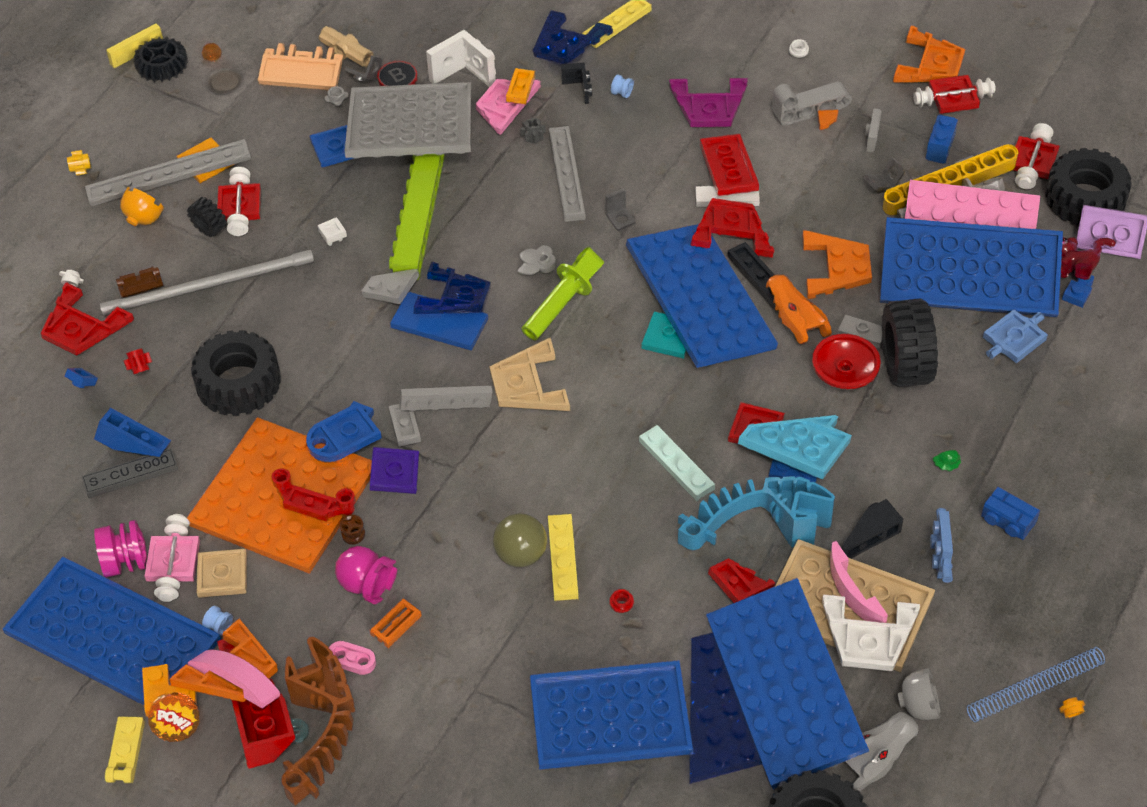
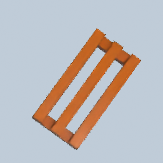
(397, 628)

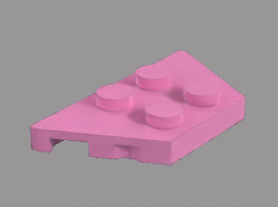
(496, 109)

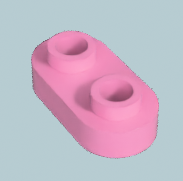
(354, 657)

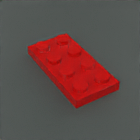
(729, 164)

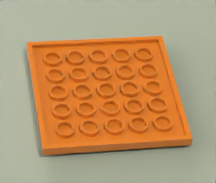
(250, 513)

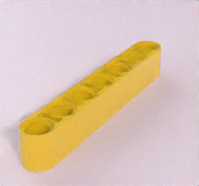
(957, 172)

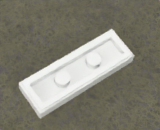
(706, 193)

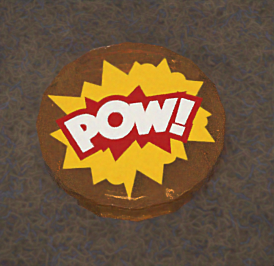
(173, 717)

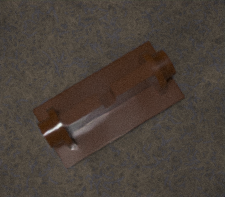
(146, 280)

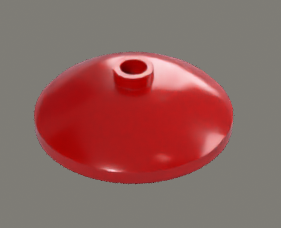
(846, 353)

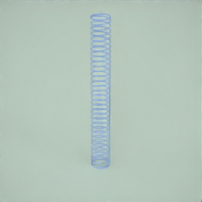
(977, 716)

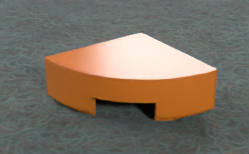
(826, 118)

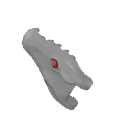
(885, 746)

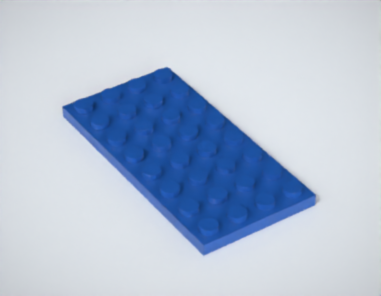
(972, 266)
(701, 297)
(105, 629)
(786, 683)

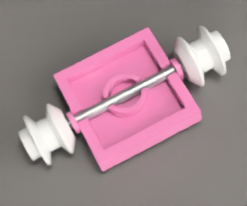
(172, 558)

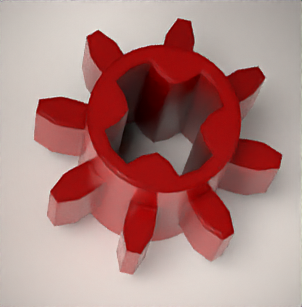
(137, 361)

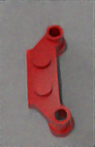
(311, 502)

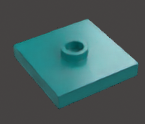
(662, 337)

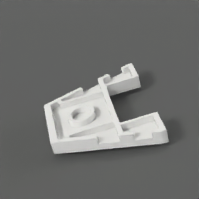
(867, 642)

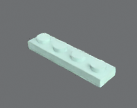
(677, 463)

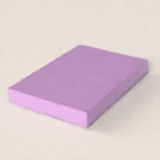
(1124, 227)

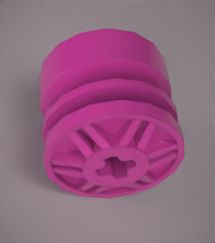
(120, 548)

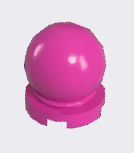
(364, 573)

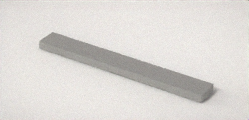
(168, 172)

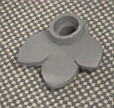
(537, 260)

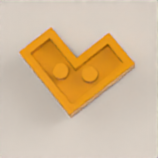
(157, 683)

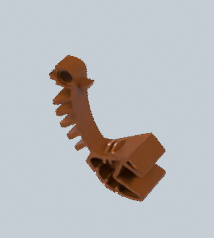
(325, 689)

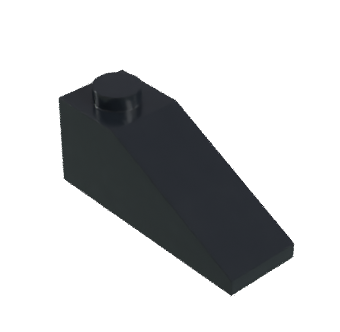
(875, 526)

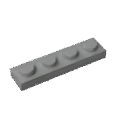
(445, 398)

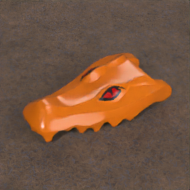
(796, 310)

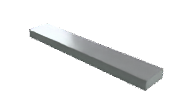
(567, 174)

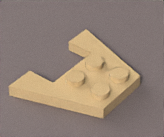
(518, 381)

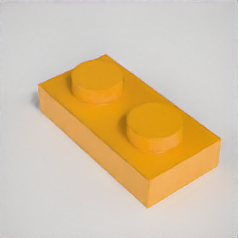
(520, 86)

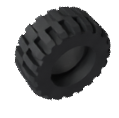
(1088, 168)
(909, 342)
(239, 394)
(816, 791)

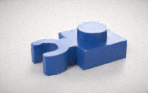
(1078, 291)

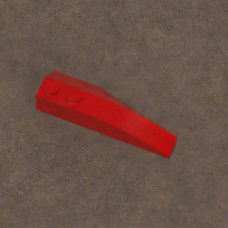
(263, 730)

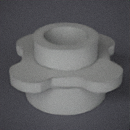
(336, 95)

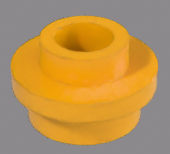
(1072, 707)

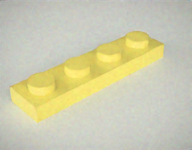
(623, 18)
(563, 557)

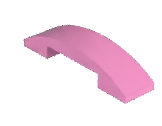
(866, 609)
(255, 685)

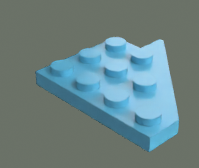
(801, 443)

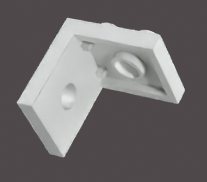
(461, 52)

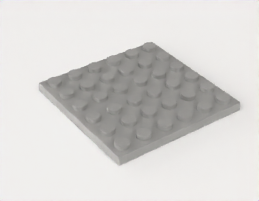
(409, 120)

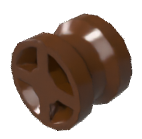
(347, 525)

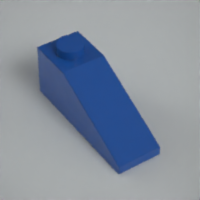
(129, 436)

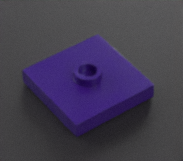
(394, 470)

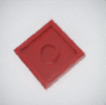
(751, 414)

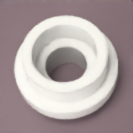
(798, 48)

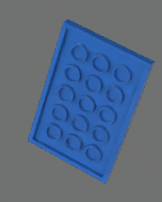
(610, 715)

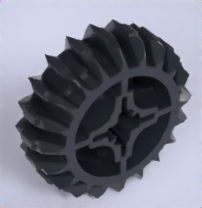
(160, 59)

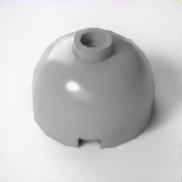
(920, 696)

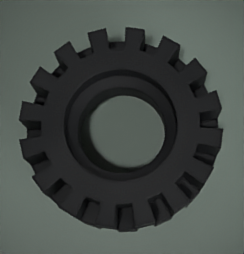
(206, 216)

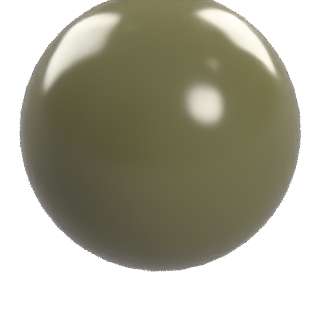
(519, 540)

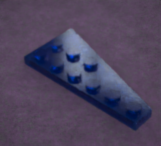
(717, 722)

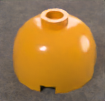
(139, 207)

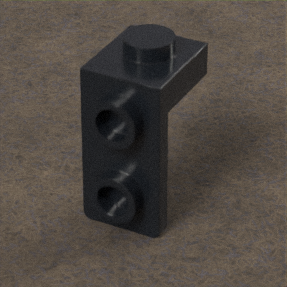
(577, 73)

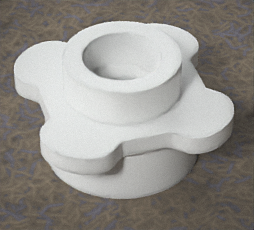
(71, 277)

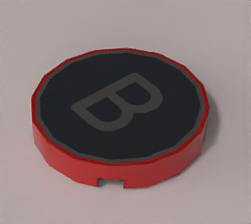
(397, 73)

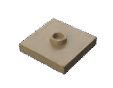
(222, 573)

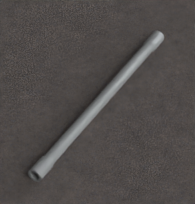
(294, 260)

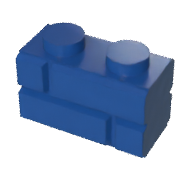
(941, 139)
(1010, 513)

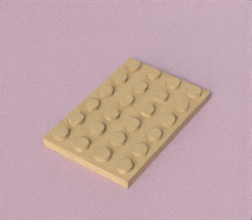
(813, 571)

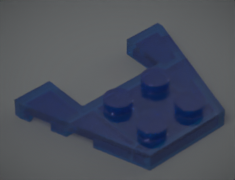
(565, 45)
(460, 294)

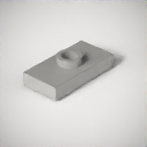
(872, 130)
(862, 328)

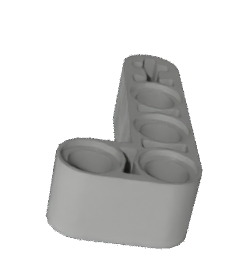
(802, 106)

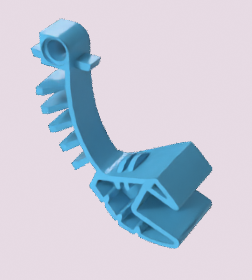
(791, 501)

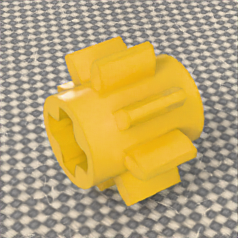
(78, 162)

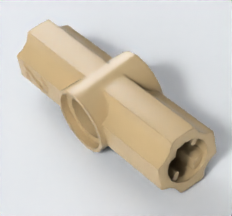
(346, 46)

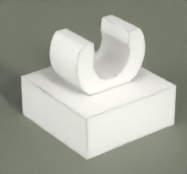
(332, 231)

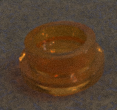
(211, 52)

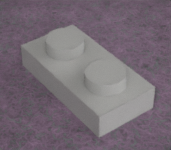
(404, 426)

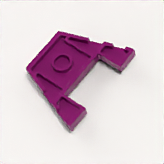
(709, 108)

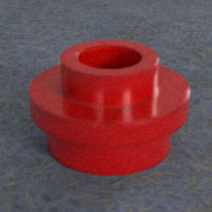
(621, 595)

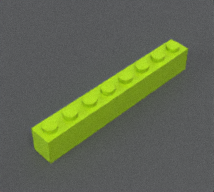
(417, 213)

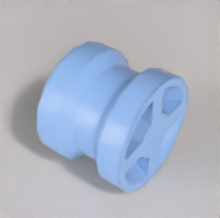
(622, 86)
(217, 620)

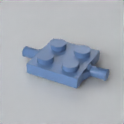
(1015, 336)
(942, 543)

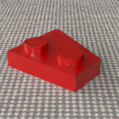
(737, 580)

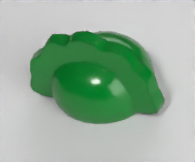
(947, 460)

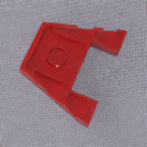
(732, 219)
(77, 330)

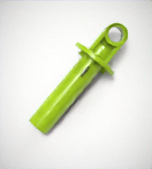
(573, 280)

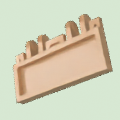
(300, 68)

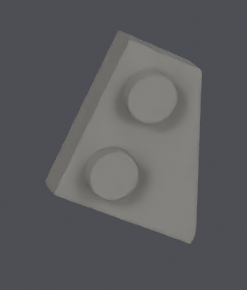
(391, 286)

